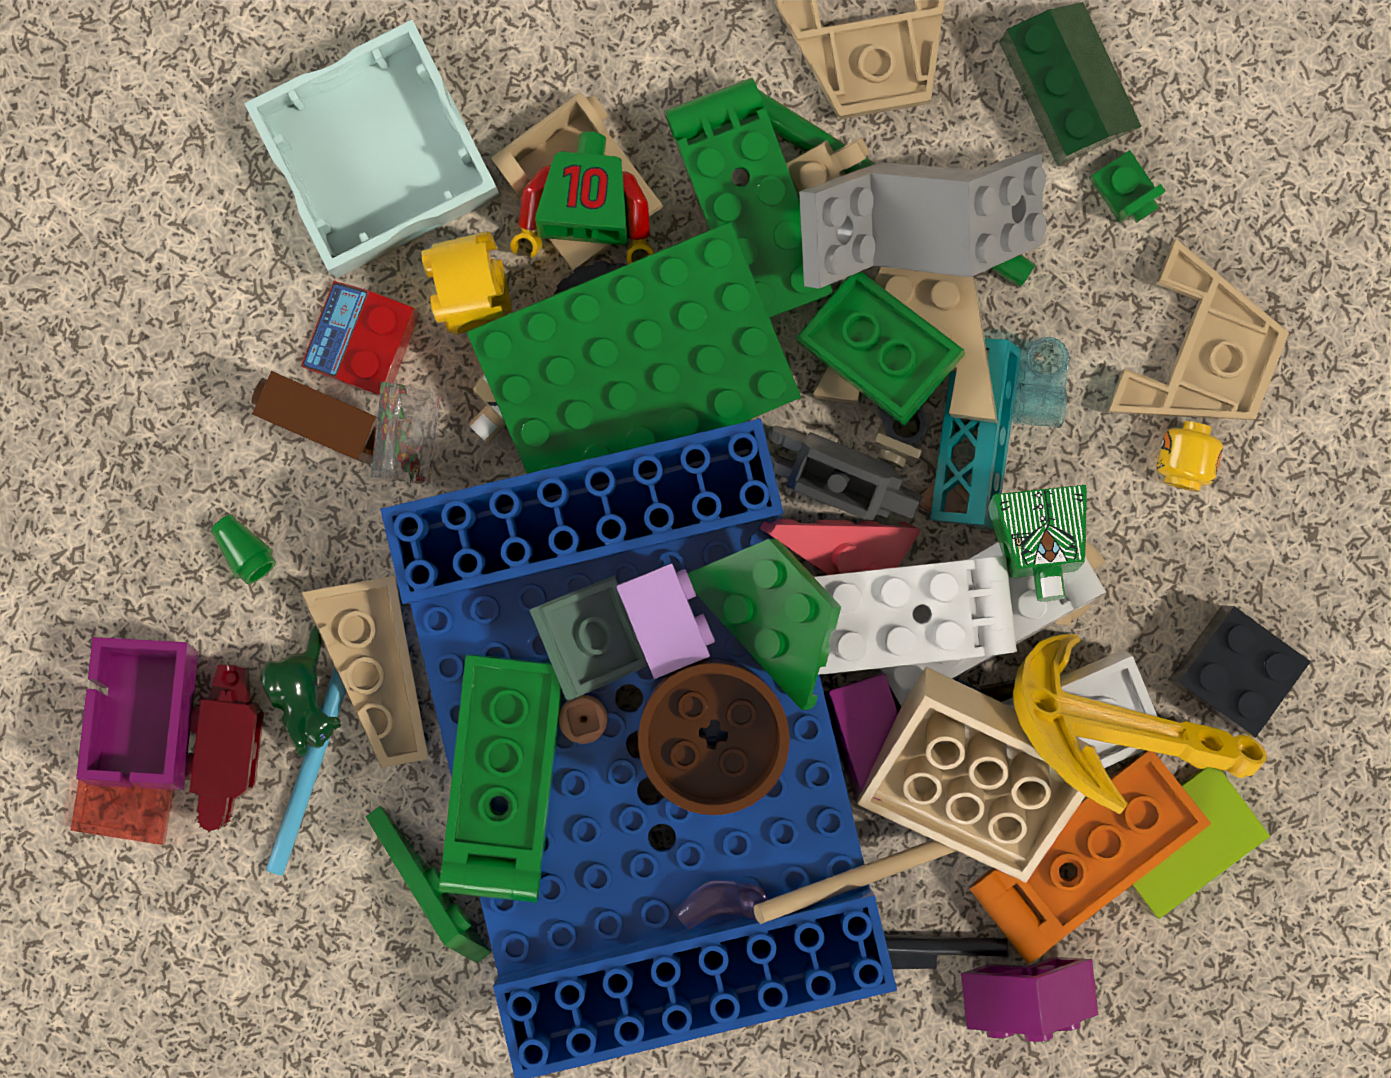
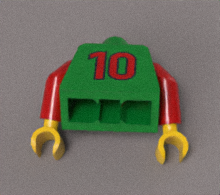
(584, 200)

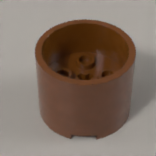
(736, 768)

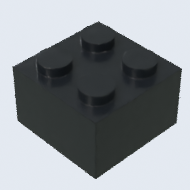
(1239, 670)

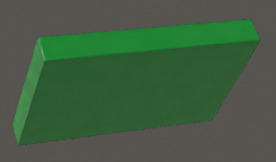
(880, 346)

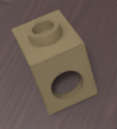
(894, 451)

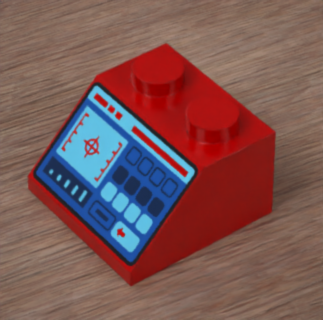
(360, 338)

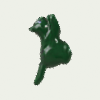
(293, 689)

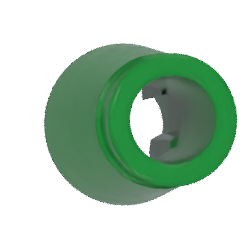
(243, 550)

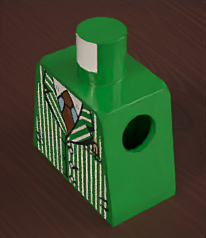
(1042, 535)

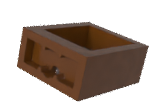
(315, 416)

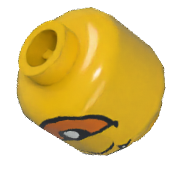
(1189, 456)

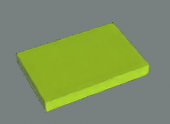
(1229, 838)

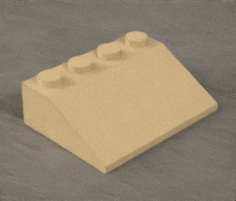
(969, 778)

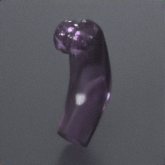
(720, 898)

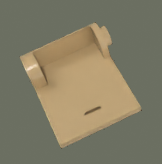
(556, 133)

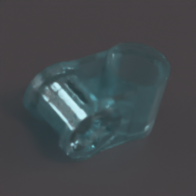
(1039, 392)

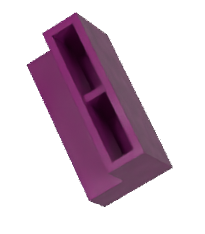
(861, 722)

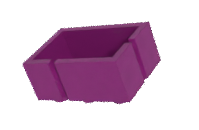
(144, 721)

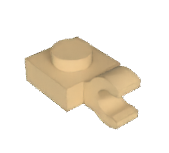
(823, 164)

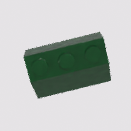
(1069, 81)

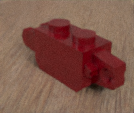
(225, 746)

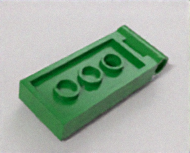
(731, 133)
(504, 751)

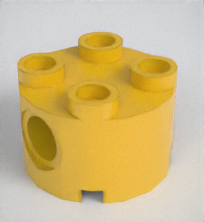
(467, 282)

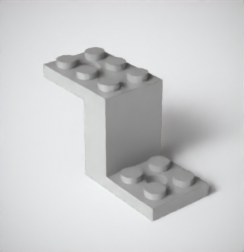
(922, 218)

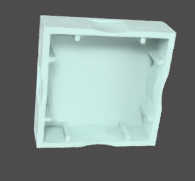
(373, 150)

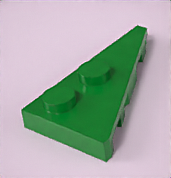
(445, 916)

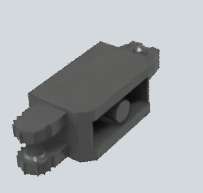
(842, 476)

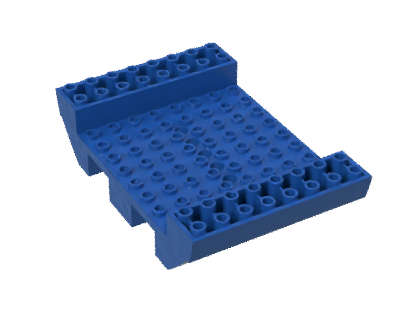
(601, 953)

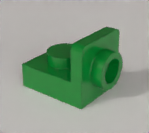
(1127, 188)

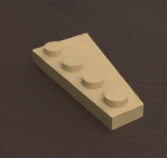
(371, 655)

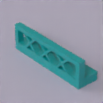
(990, 444)

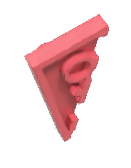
(845, 546)

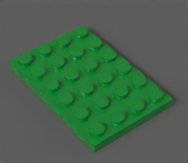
(637, 356)

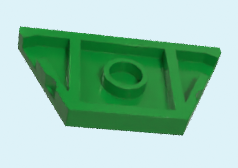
(773, 613)

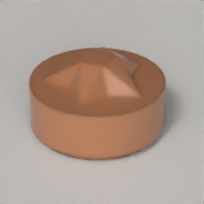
(583, 719)

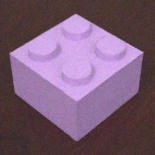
(664, 619)

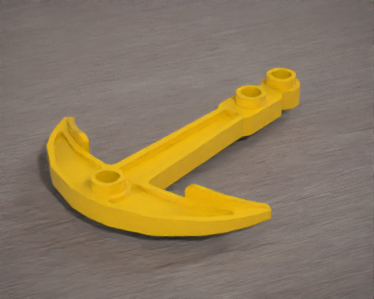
(1056, 718)

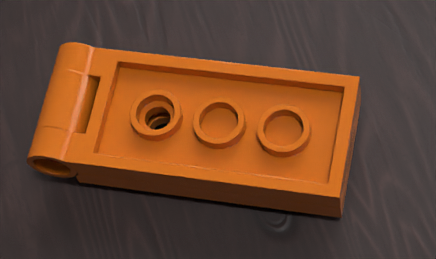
(1107, 853)

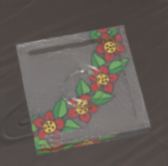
(405, 434)

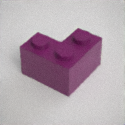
(1030, 998)

